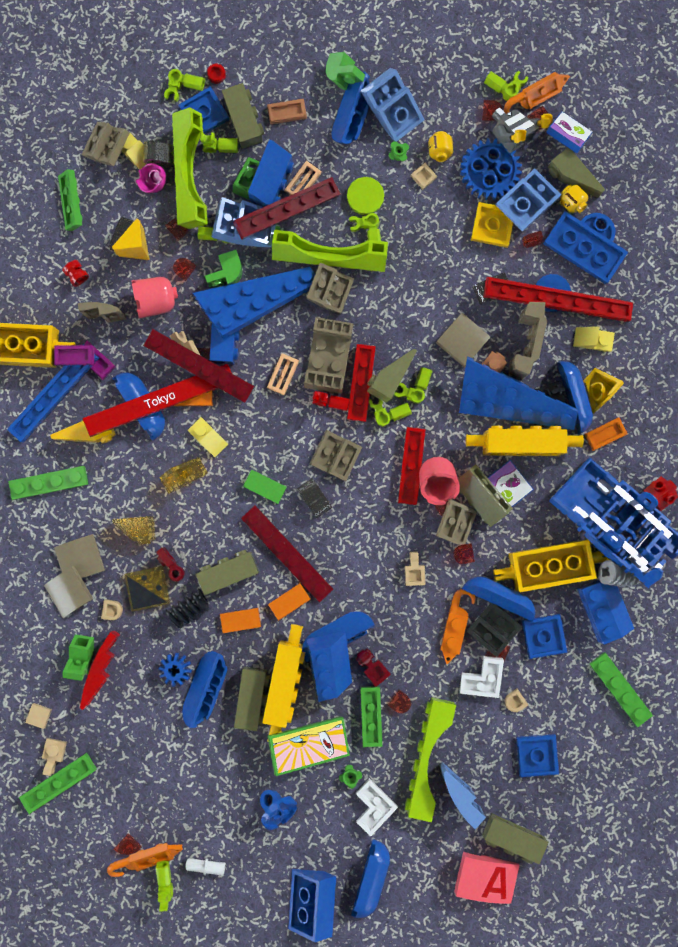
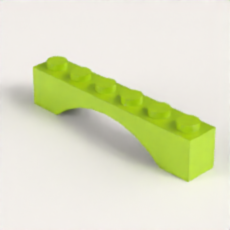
(186, 133)
(292, 248)
(440, 717)

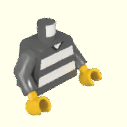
(516, 129)

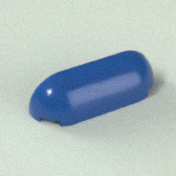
(351, 113)
(132, 387)
(576, 394)
(501, 596)
(353, 624)
(204, 689)
(372, 880)

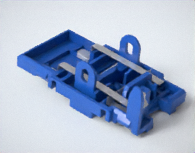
(592, 496)

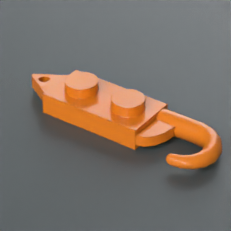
(538, 92)
(455, 627)
(144, 858)

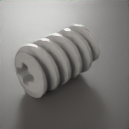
(612, 574)

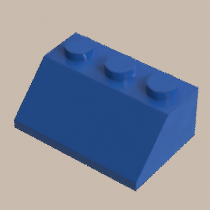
(270, 175)
(605, 611)
(329, 665)
(312, 904)

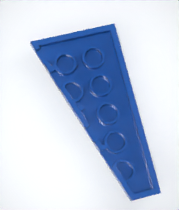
(247, 301)
(505, 398)

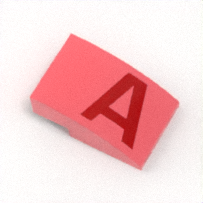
(486, 879)

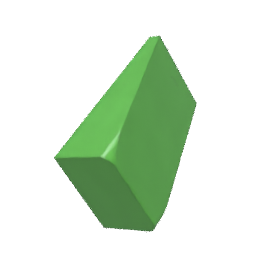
(245, 178)
(264, 486)

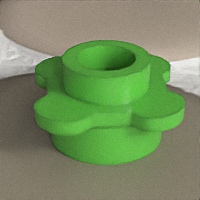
(398, 156)
(350, 782)

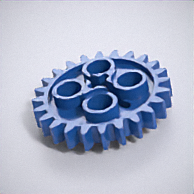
(477, 178)

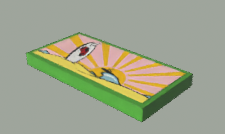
(308, 745)

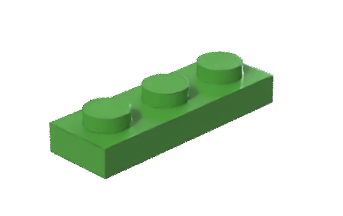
(70, 200)
(371, 716)

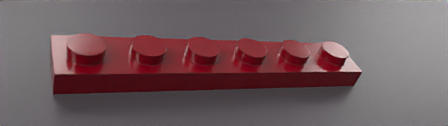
(286, 208)
(198, 365)
(287, 553)

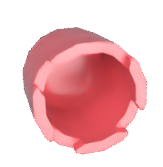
(154, 296)
(438, 481)

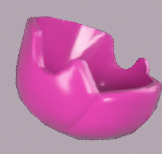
(151, 178)

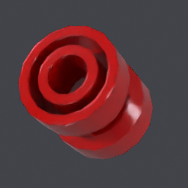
(75, 273)

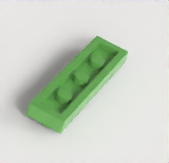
(48, 482)
(621, 689)
(57, 783)

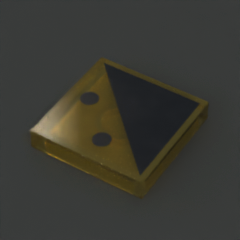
(147, 588)

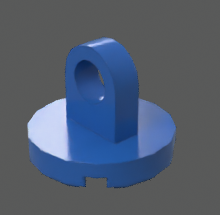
(279, 811)

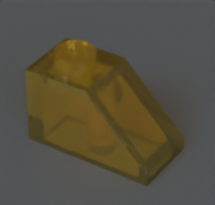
(183, 474)
(137, 528)

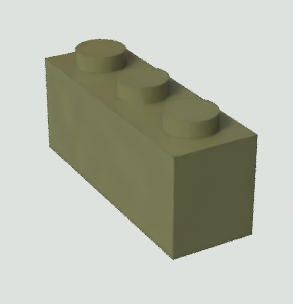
(243, 115)
(483, 496)
(227, 572)
(251, 699)
(514, 839)

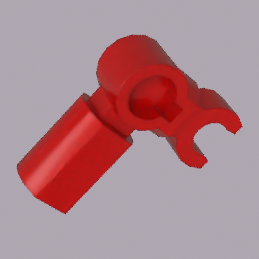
(334, 402)

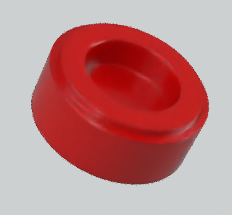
(216, 73)

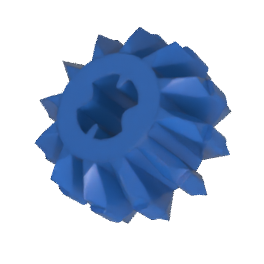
(180, 675)

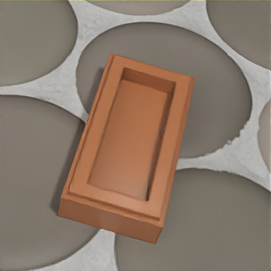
(287, 111)

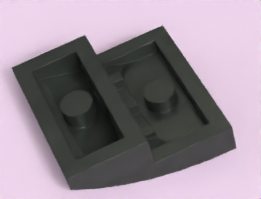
(494, 629)

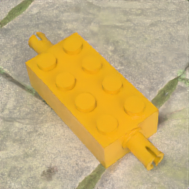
(28, 344)
(524, 442)
(551, 566)
(284, 677)

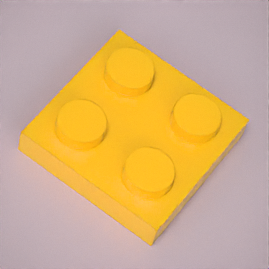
(491, 226)

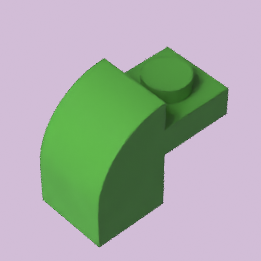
(342, 71)
(231, 270)
(80, 657)

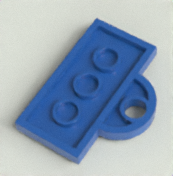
(587, 245)

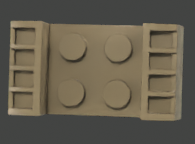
(532, 315)
(328, 355)

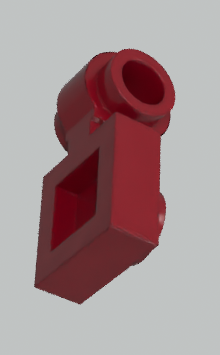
(165, 558)
(376, 670)

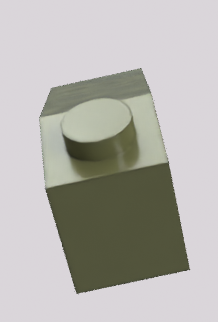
(572, 171)
(388, 379)

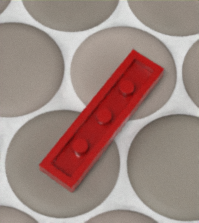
(361, 374)
(411, 466)

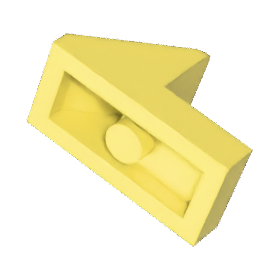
(134, 151)
(593, 339)
(207, 437)

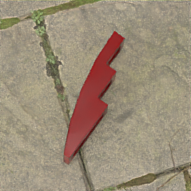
(97, 675)

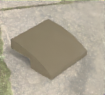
(105, 143)
(330, 288)
(97, 309)
(463, 339)
(335, 455)
(456, 523)
(82, 554)
(68, 591)

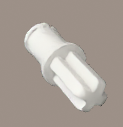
(205, 866)

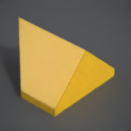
(132, 243)
(601, 388)

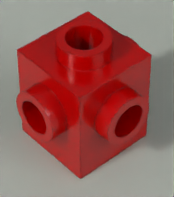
(663, 491)

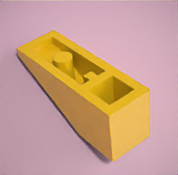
(79, 433)

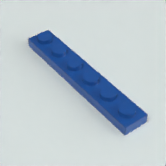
(47, 400)

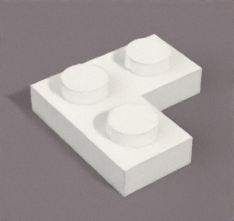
(487, 682)
(379, 807)

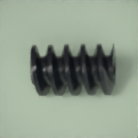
(188, 609)

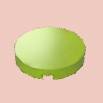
(365, 195)

